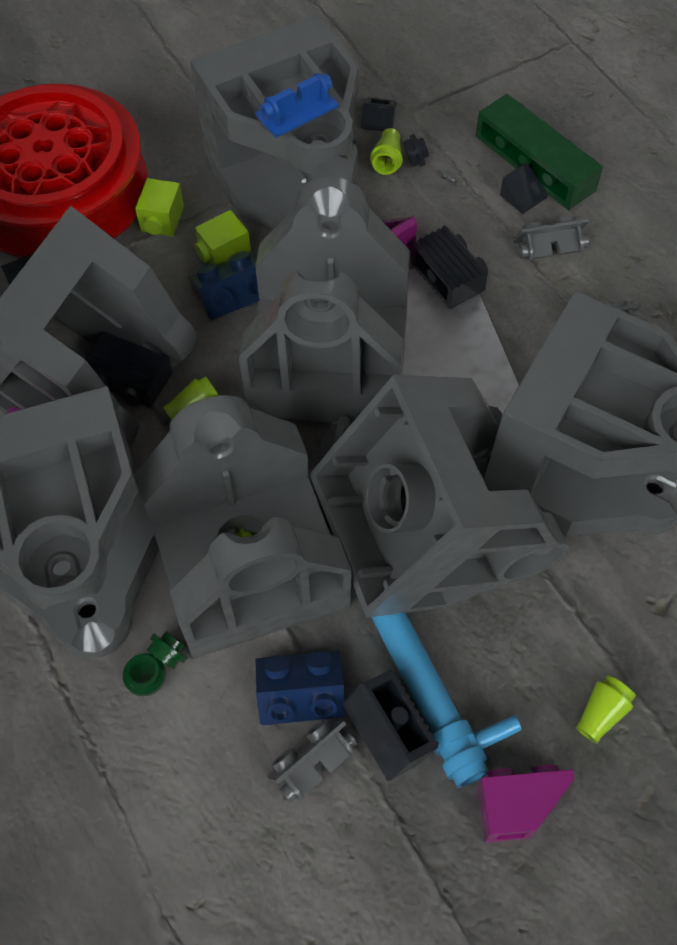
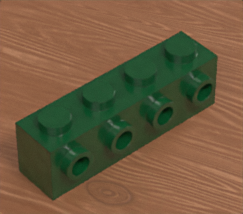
(524, 138)

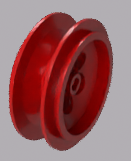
(65, 151)

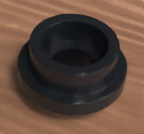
(416, 150)

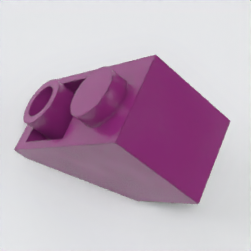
(519, 803)

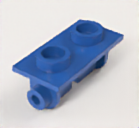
(291, 109)

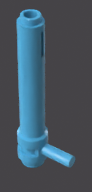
(458, 743)

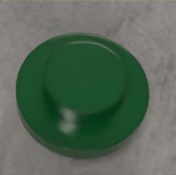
(167, 649)
(144, 675)

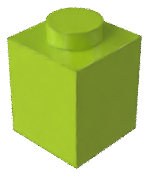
(160, 207)
(221, 238)

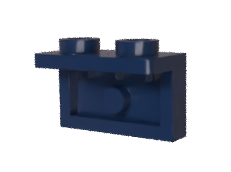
(227, 285)
(300, 687)

